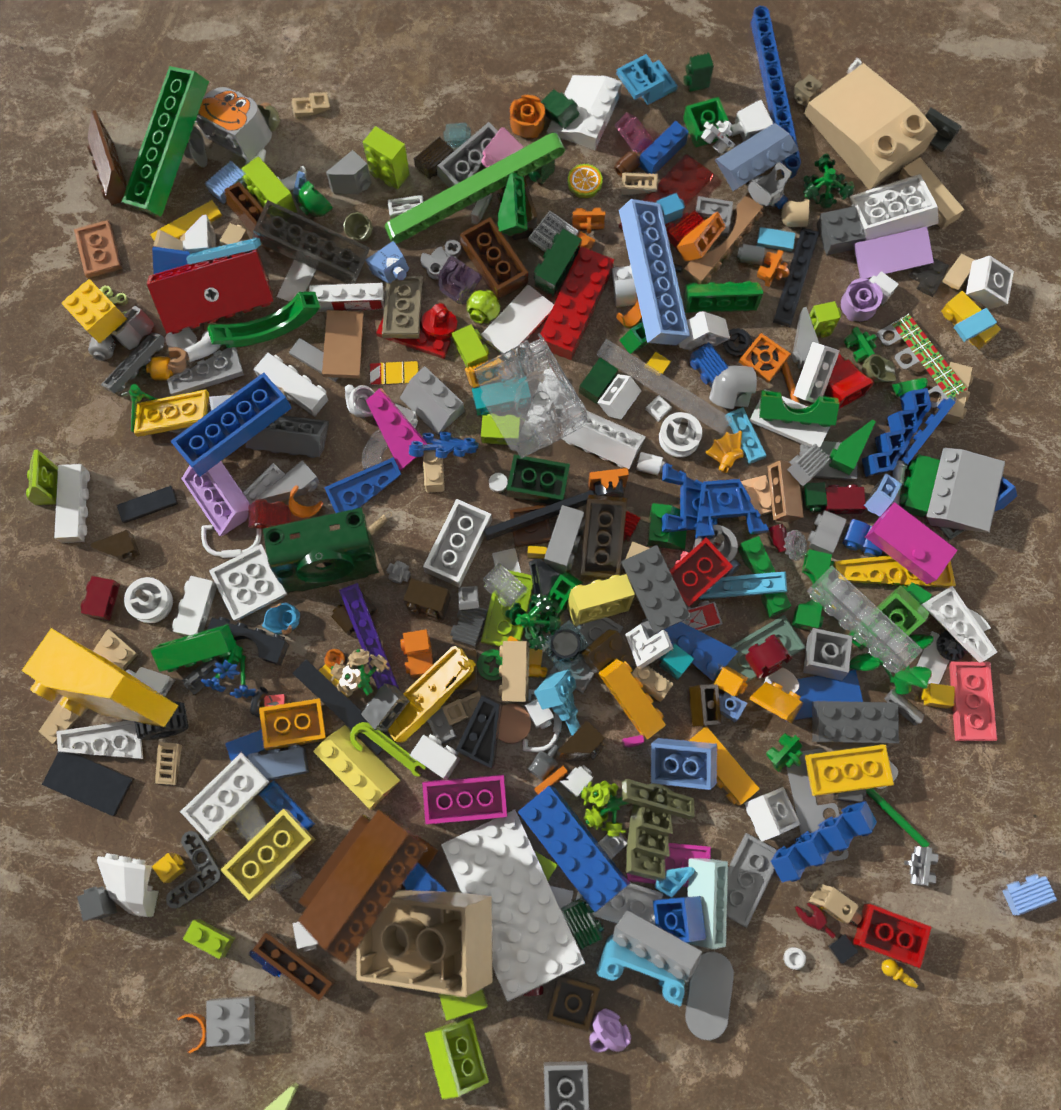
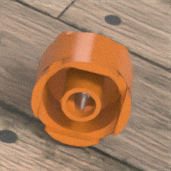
(527, 116)

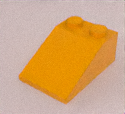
(777, 701)

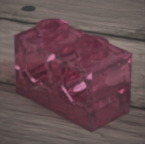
(634, 133)

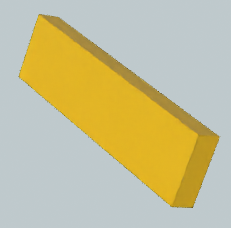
(182, 224)

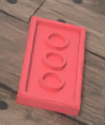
(973, 701)

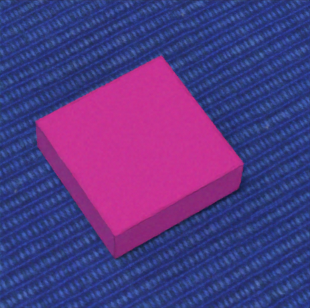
(632, 741)

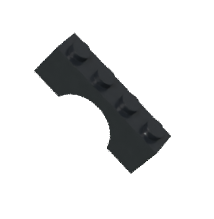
(269, 648)

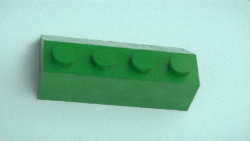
(722, 297)

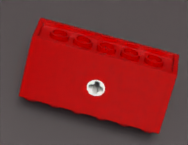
(186, 297)

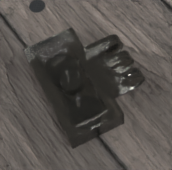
(929, 276)

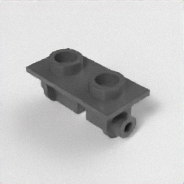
(204, 671)

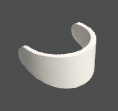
(289, 182)

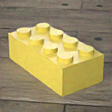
(268, 854)

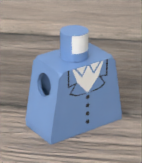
(388, 263)

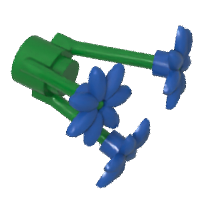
(227, 668)

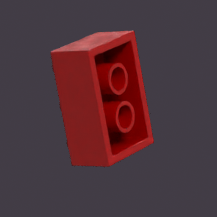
(699, 571)
(892, 935)

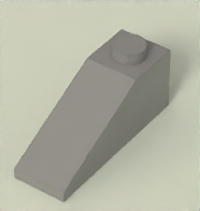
(804, 337)
(300, 476)

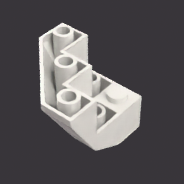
(128, 884)

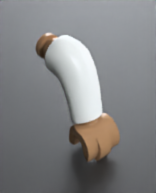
(194, 352)

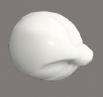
(356, 400)

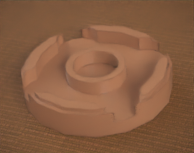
(514, 723)

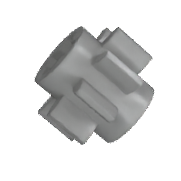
(398, 572)

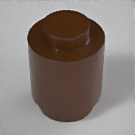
(627, 163)

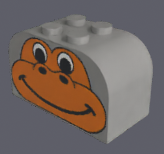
(233, 122)

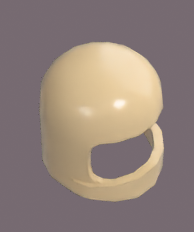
(796, 213)

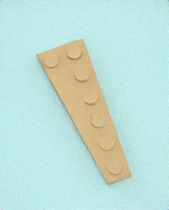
(109, 647)

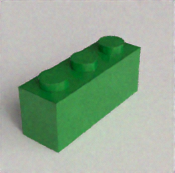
(919, 485)

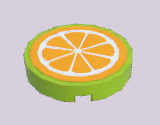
(584, 181)

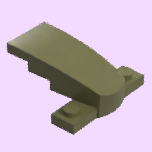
(652, 826)

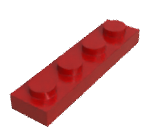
(424, 343)

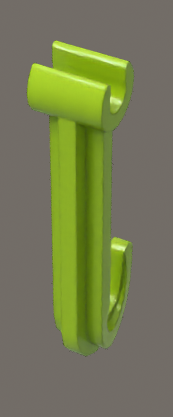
(387, 744)

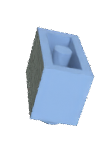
(882, 495)

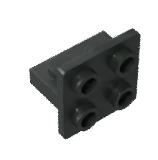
(945, 127)

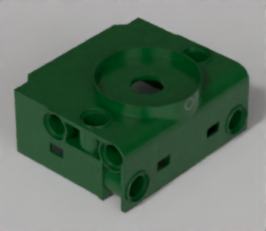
(347, 548)

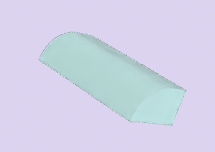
(711, 884)

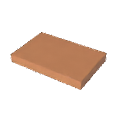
(97, 249)

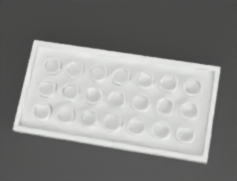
(527, 925)

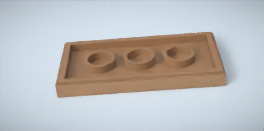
(343, 344)

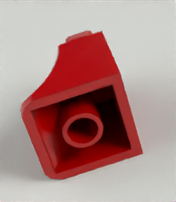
(847, 382)

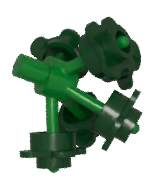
(830, 180)
(534, 627)

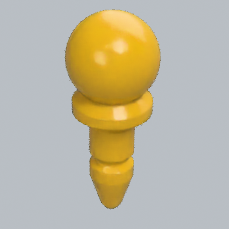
(892, 970)

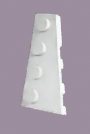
(108, 739)

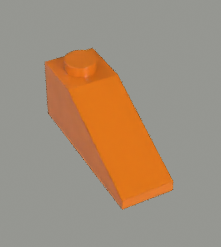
(700, 239)

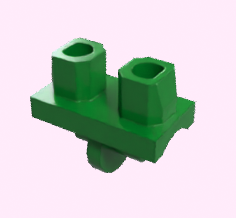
(864, 343)
(788, 755)

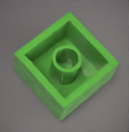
(904, 610)

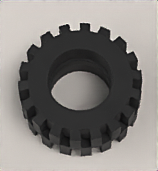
(177, 724)

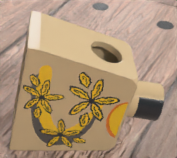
(836, 904)

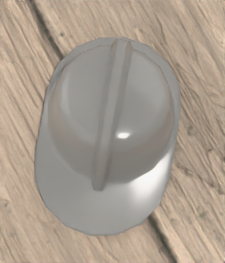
(196, 148)

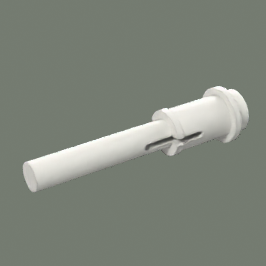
(898, 474)

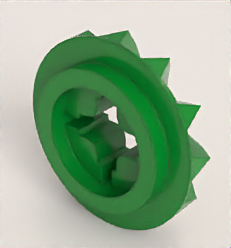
(487, 657)

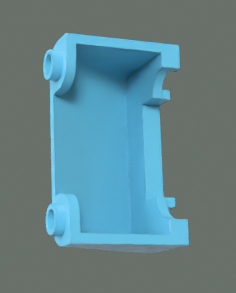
(616, 957)

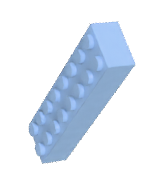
(654, 272)

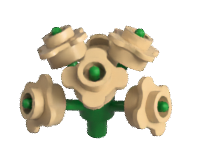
(354, 673)

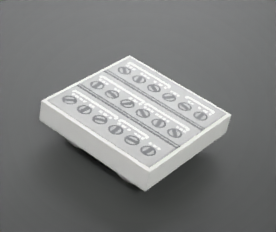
(547, 229)

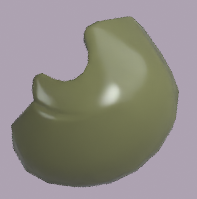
(357, 227)

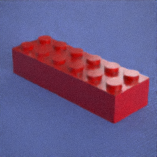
(577, 302)

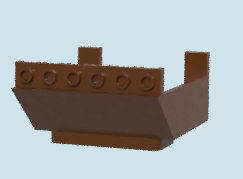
(361, 881)

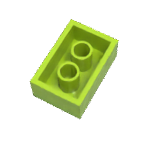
(386, 158)
(266, 185)

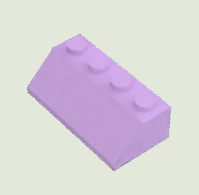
(218, 497)

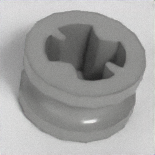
(456, 245)

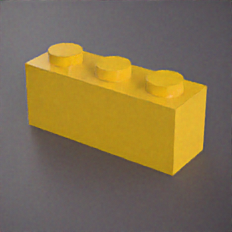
(963, 307)

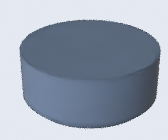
(736, 565)

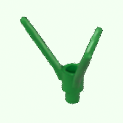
(136, 395)

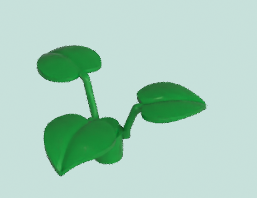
(905, 678)

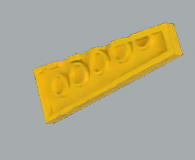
(888, 571)

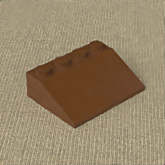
(106, 161)

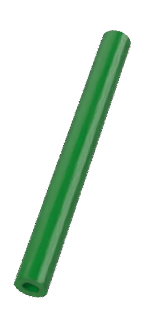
(897, 817)

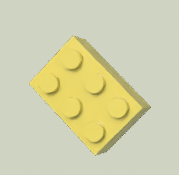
(600, 599)

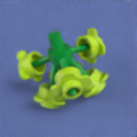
(602, 795)

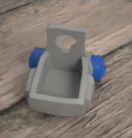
(768, 190)

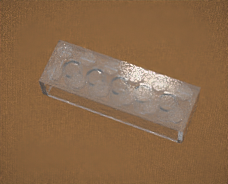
(864, 620)

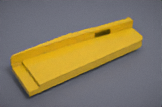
(430, 692)

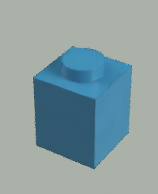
(671, 207)

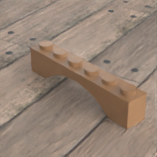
(745, 215)

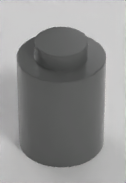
(751, 254)

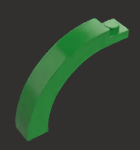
(281, 322)

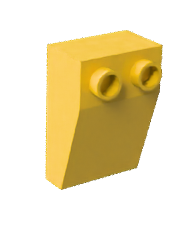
(93, 683)

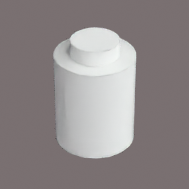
(650, 463)

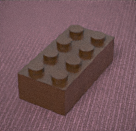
(494, 258)

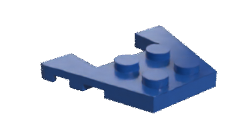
(724, 500)
(689, 501)

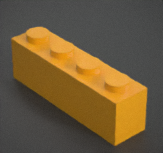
(632, 698)
(729, 772)

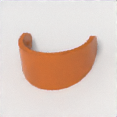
(631, 318)
(300, 510)
(202, 1021)

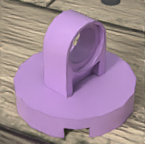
(609, 1032)

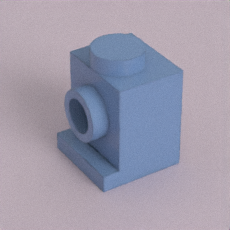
(731, 713)

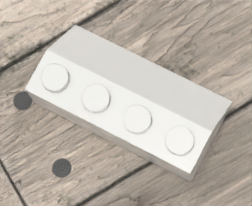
(607, 440)

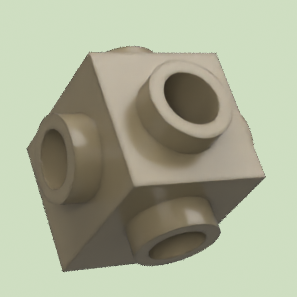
(807, 90)

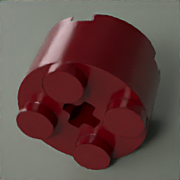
(767, 657)

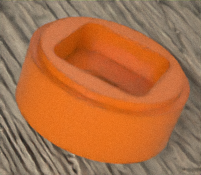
(333, 656)

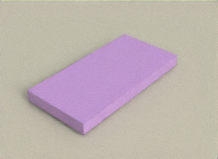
(893, 252)

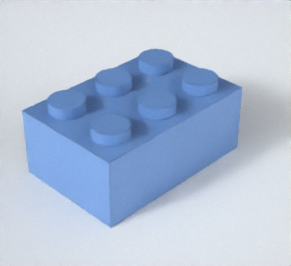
(684, 763)

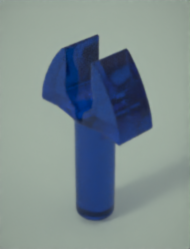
(266, 965)

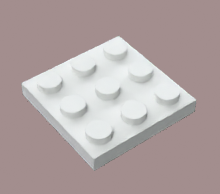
(247, 583)

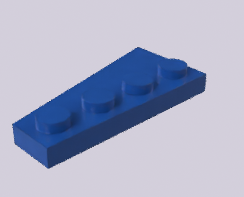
(932, 422)
(707, 652)

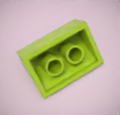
(456, 1058)

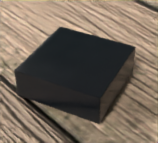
(842, 949)

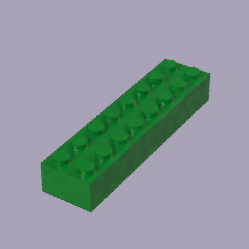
(165, 141)

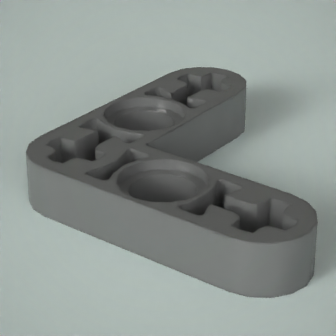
(203, 869)

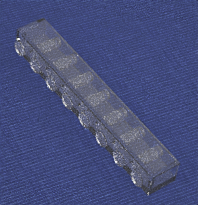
(664, 387)

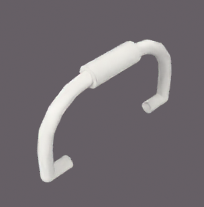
(227, 553)
(557, 729)

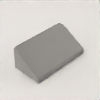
(905, 708)

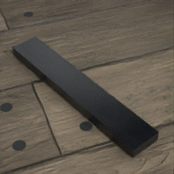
(796, 278)
(535, 516)
(333, 699)

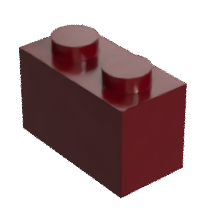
(845, 499)
(100, 598)

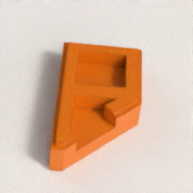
(552, 780)

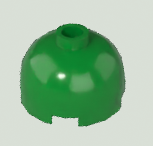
(313, 201)

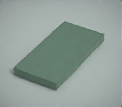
(779, 627)

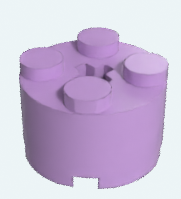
(861, 300)

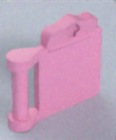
(500, 147)

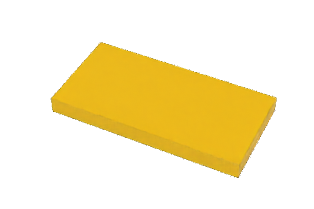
(170, 413)
(849, 770)

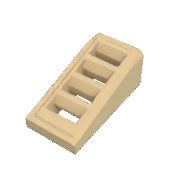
(638, 189)
(162, 746)

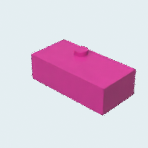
(911, 543)
(464, 799)

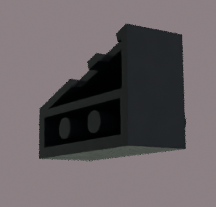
(482, 732)

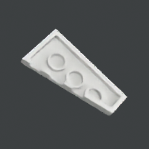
(958, 621)

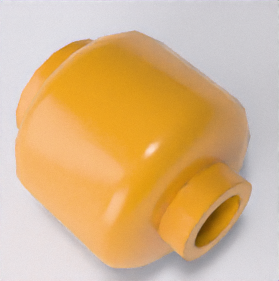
(159, 368)

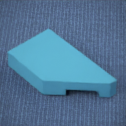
(674, 880)

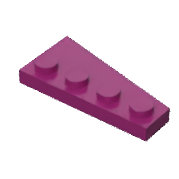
(394, 427)

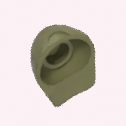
(879, 369)

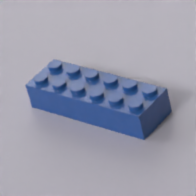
(231, 424)
(574, 848)

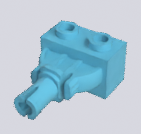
(557, 693)

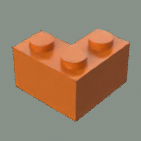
(419, 652)

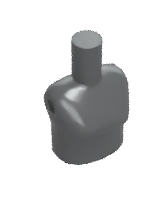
(544, 763)

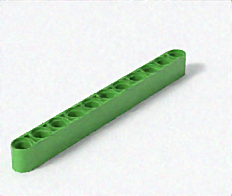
(474, 188)

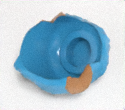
(281, 619)

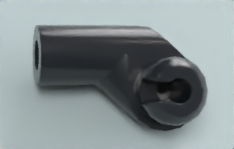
(256, 700)

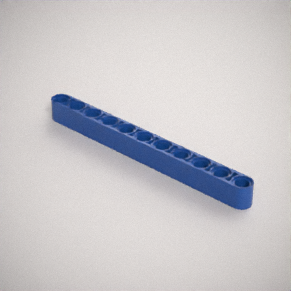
(773, 80)

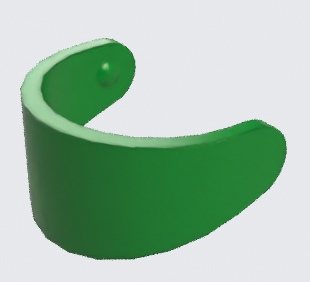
(904, 387)

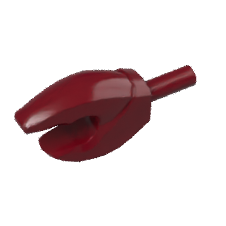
(817, 921)

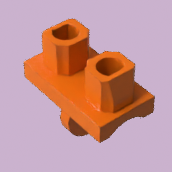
(588, 219)
(776, 268)

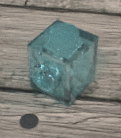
(456, 134)

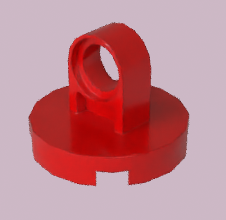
(439, 322)

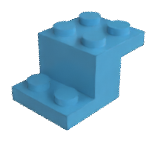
(646, 79)

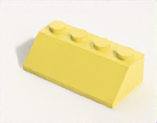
(357, 769)

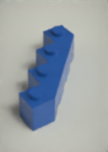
(902, 427)
(831, 836)

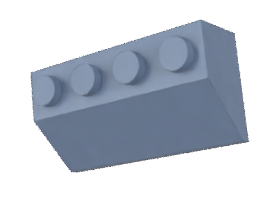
(756, 155)

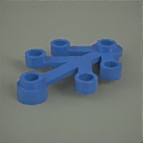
(443, 446)

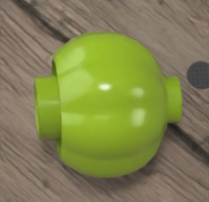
(481, 305)

